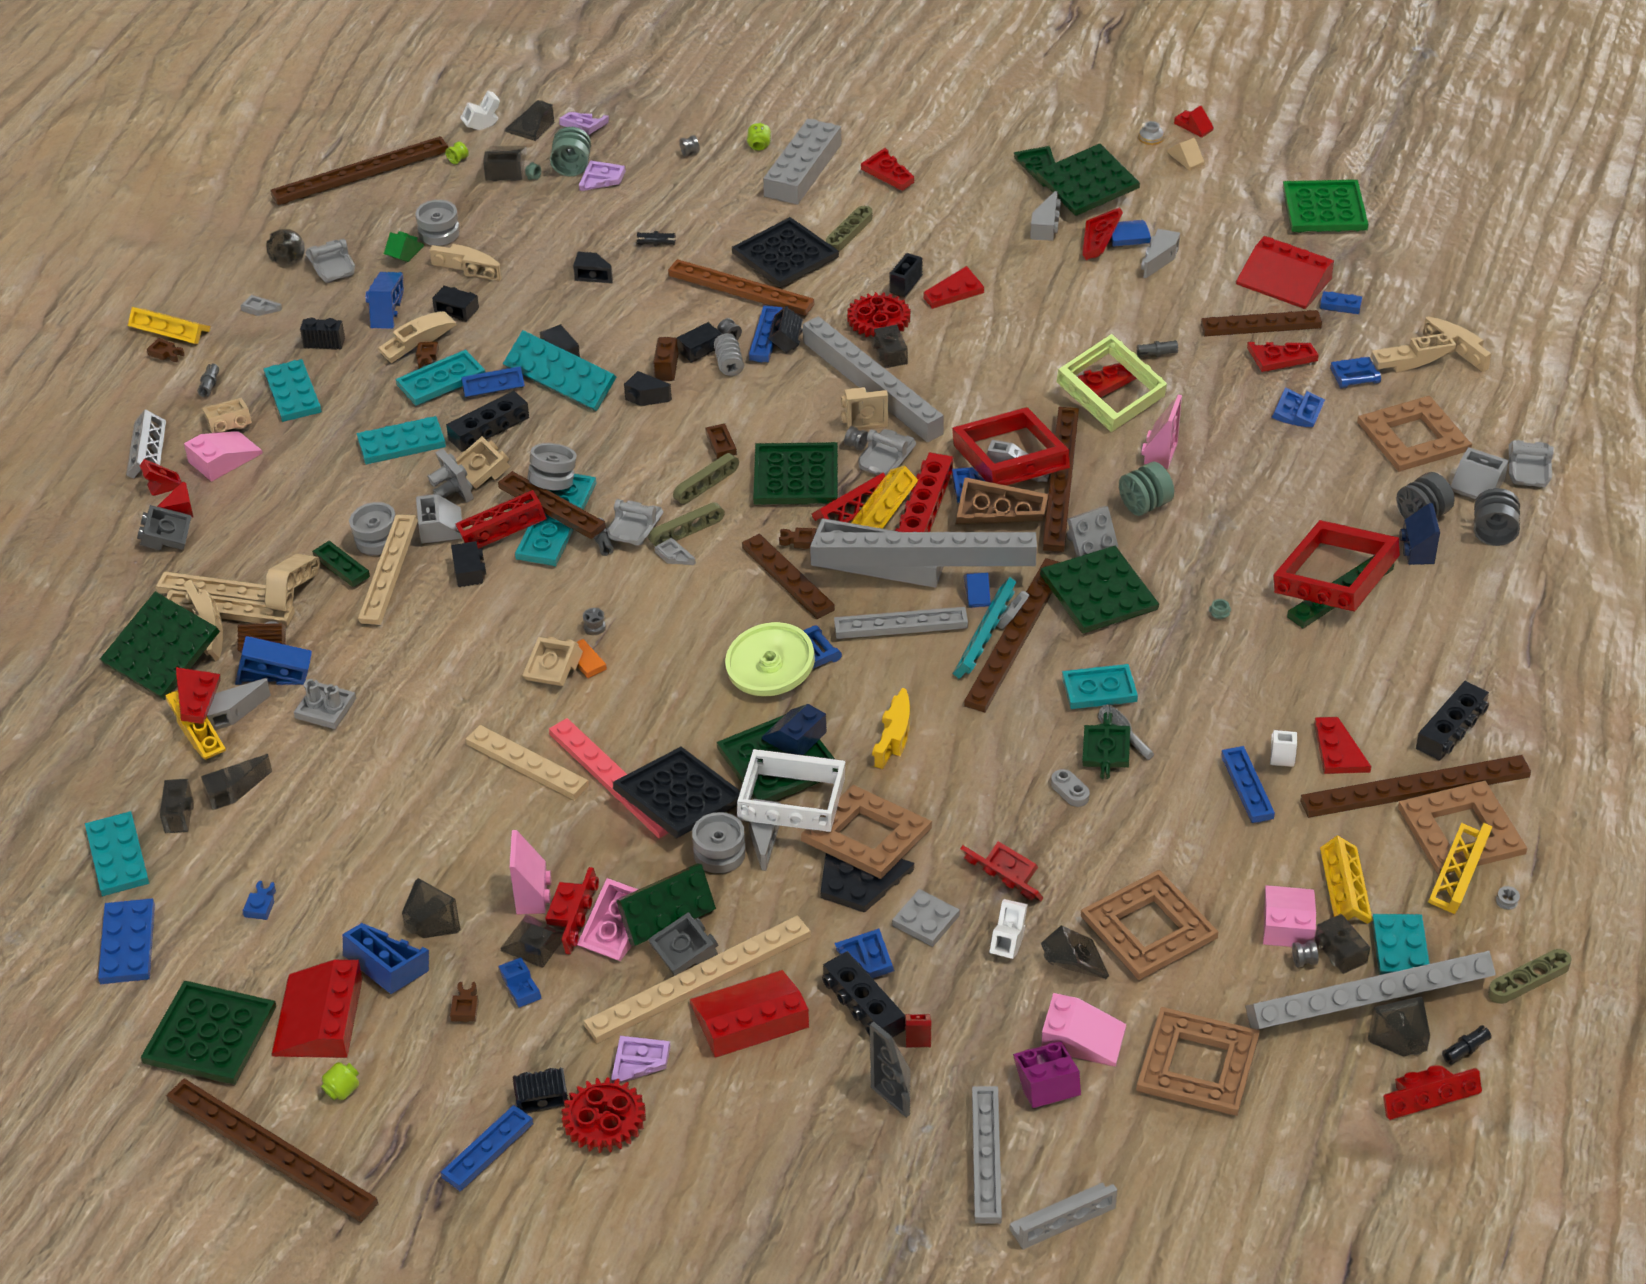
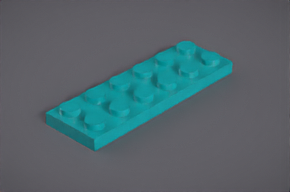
(560, 370)
(547, 539)

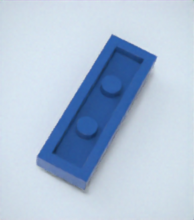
(492, 381)

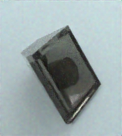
(533, 121)
(430, 911)
(533, 941)
(1073, 952)
(1401, 1027)

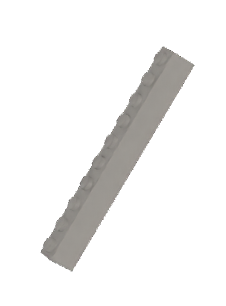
(867, 373)
(926, 548)
(1370, 990)

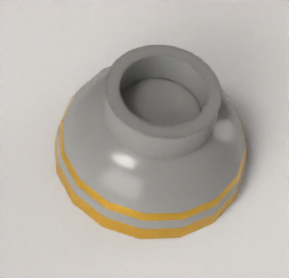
(1151, 133)

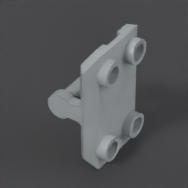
(331, 260)
(885, 451)
(1530, 463)
(633, 521)

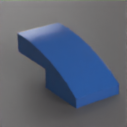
(519, 982)

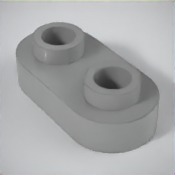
(1070, 788)

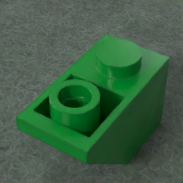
(402, 246)

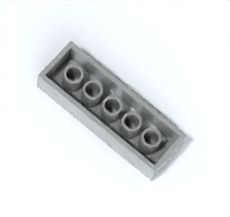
(802, 161)
(918, 575)

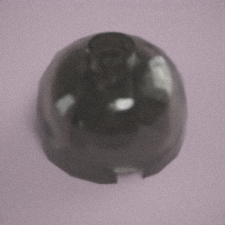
(285, 247)

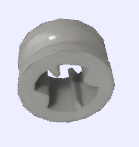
(1509, 892)

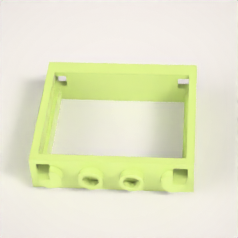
(1092, 402)

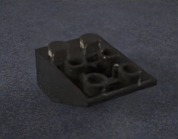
(504, 162)

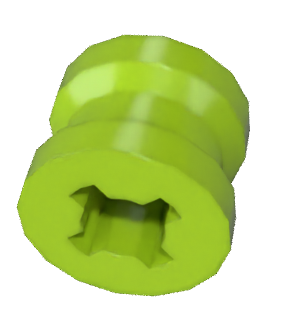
(457, 152)

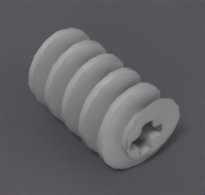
(728, 354)

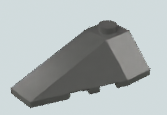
(889, 1070)

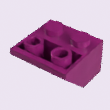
(1047, 1074)

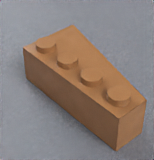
(998, 503)

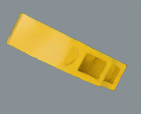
(895, 731)
(201, 736)

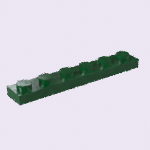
(1308, 611)

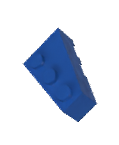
(383, 298)
(272, 661)
(384, 959)

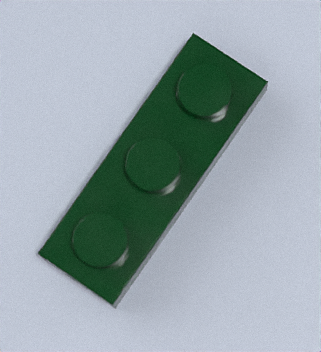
(341, 564)

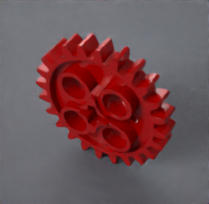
(878, 312)
(615, 1109)

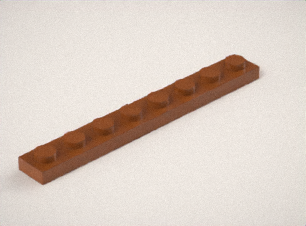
(740, 287)

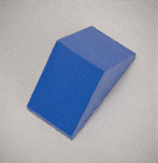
(977, 589)

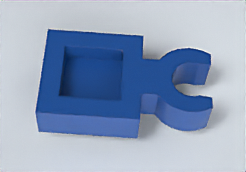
(260, 903)

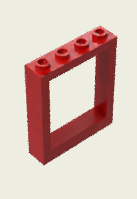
(1015, 469)
(1383, 546)

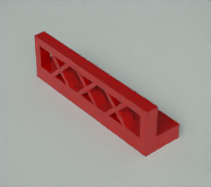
(848, 498)
(502, 522)

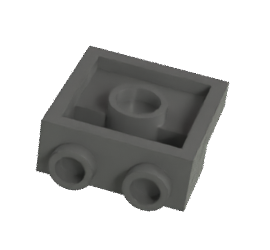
(163, 528)
(684, 944)

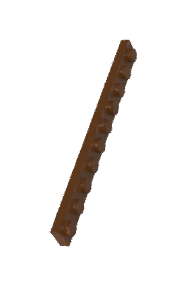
(358, 170)
(1061, 484)
(1009, 644)
(1413, 786)
(272, 1150)

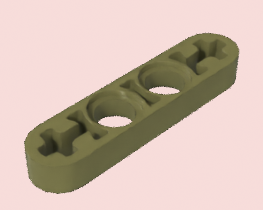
(840, 240)
(722, 467)
(707, 515)
(1527, 973)

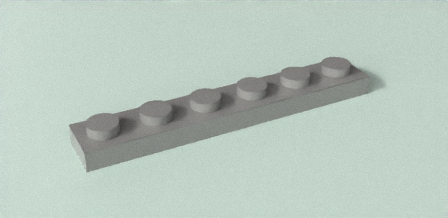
(900, 622)
(986, 1155)

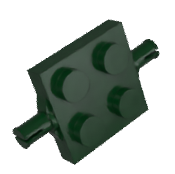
(1106, 746)

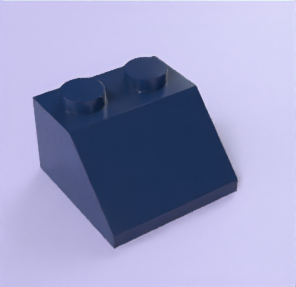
(1420, 536)
(797, 730)

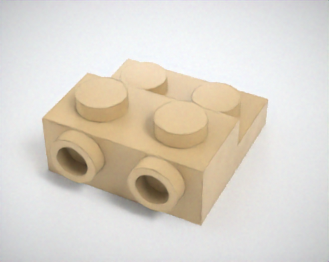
(864, 408)
(227, 415)
(483, 461)
(552, 661)

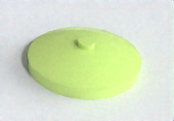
(770, 659)

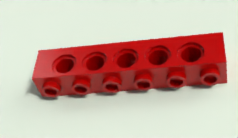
(927, 495)

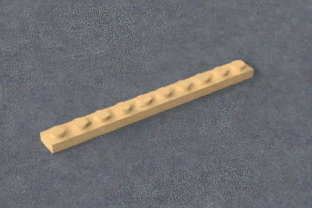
(697, 979)

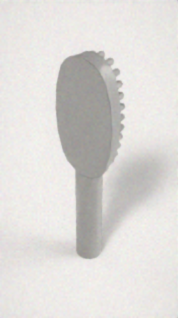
(1120, 720)

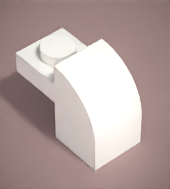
(481, 116)
(1283, 748)
(1010, 929)

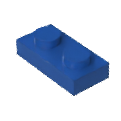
(1341, 302)

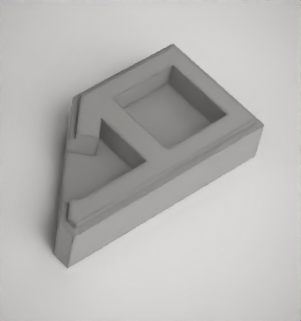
(260, 306)
(674, 553)
(1012, 609)

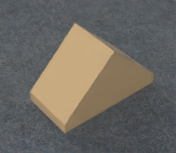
(1187, 154)

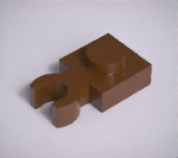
(162, 349)
(426, 353)
(800, 538)
(465, 1005)

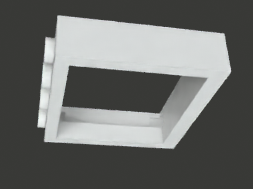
(797, 768)

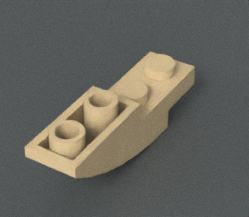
(468, 259)
(418, 330)
(1467, 343)
(1419, 352)
(206, 609)

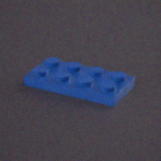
(126, 941)

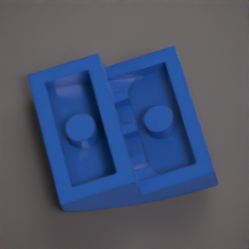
(1131, 233)
(1298, 409)

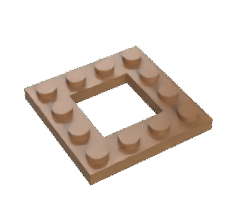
(1378, 428)
(1420, 815)
(907, 832)
(1142, 961)
(1220, 1096)

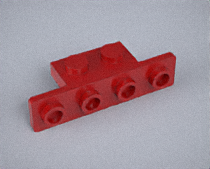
(1008, 865)
(570, 907)
(1430, 1089)

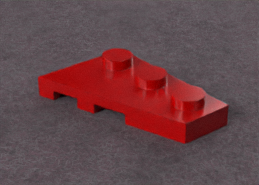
(888, 170)
(1099, 231)
(954, 288)
(1273, 357)
(1107, 379)
(196, 693)
(1338, 749)

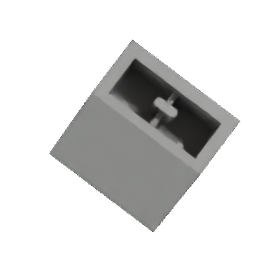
(1478, 473)
(437, 518)

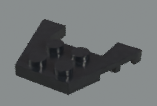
(855, 887)

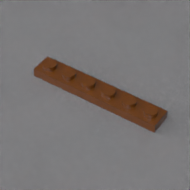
(1261, 323)
(554, 505)
(788, 576)

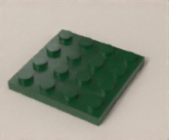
(1088, 179)
(795, 473)
(1099, 589)
(158, 642)
(738, 752)
(209, 1032)

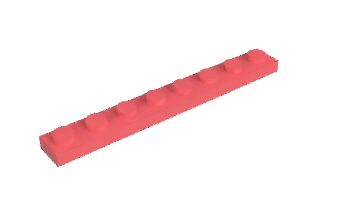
(598, 765)

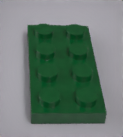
(664, 902)

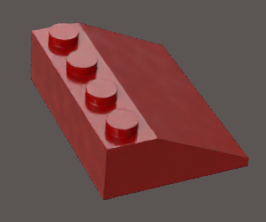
(1286, 272)
(319, 1011)
(751, 1013)

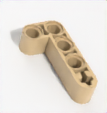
(285, 577)

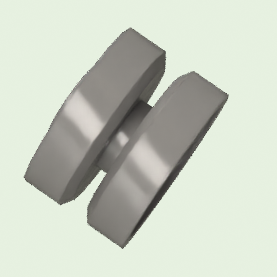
(437, 222)
(551, 466)
(371, 526)
(719, 842)

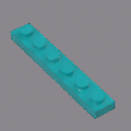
(982, 633)

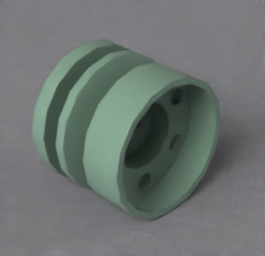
(570, 151)
(1146, 488)

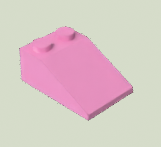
(1164, 436)
(220, 452)
(528, 877)
(1289, 916)
(605, 928)
(1083, 1030)

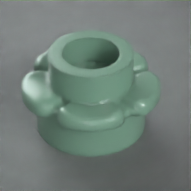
(533, 171)
(1220, 609)

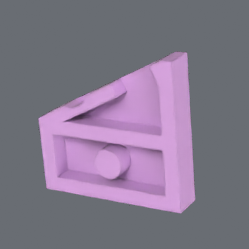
(583, 121)
(601, 175)
(639, 1057)

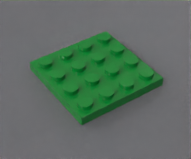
(1325, 205)

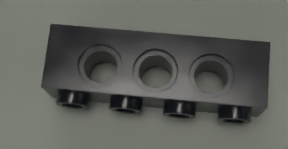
(487, 420)
(1452, 720)
(862, 995)

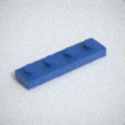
(761, 345)
(1247, 784)
(486, 1148)

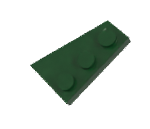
(1035, 160)

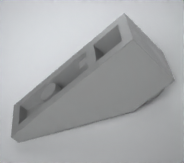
(763, 839)

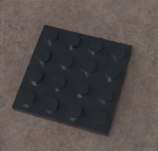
(785, 252)
(677, 791)

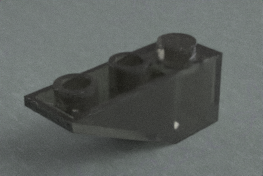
(233, 782)

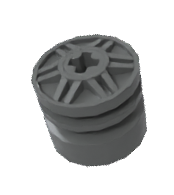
(1424, 490)
(1497, 517)

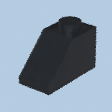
(592, 268)
(646, 390)

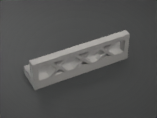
(141, 441)
(1064, 1215)

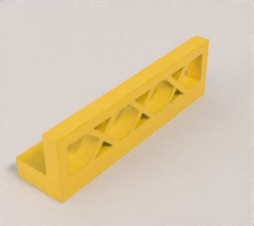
(166, 325)
(886, 498)
(1468, 867)
(1345, 880)

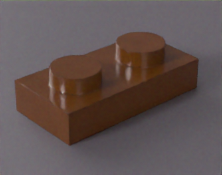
(720, 440)

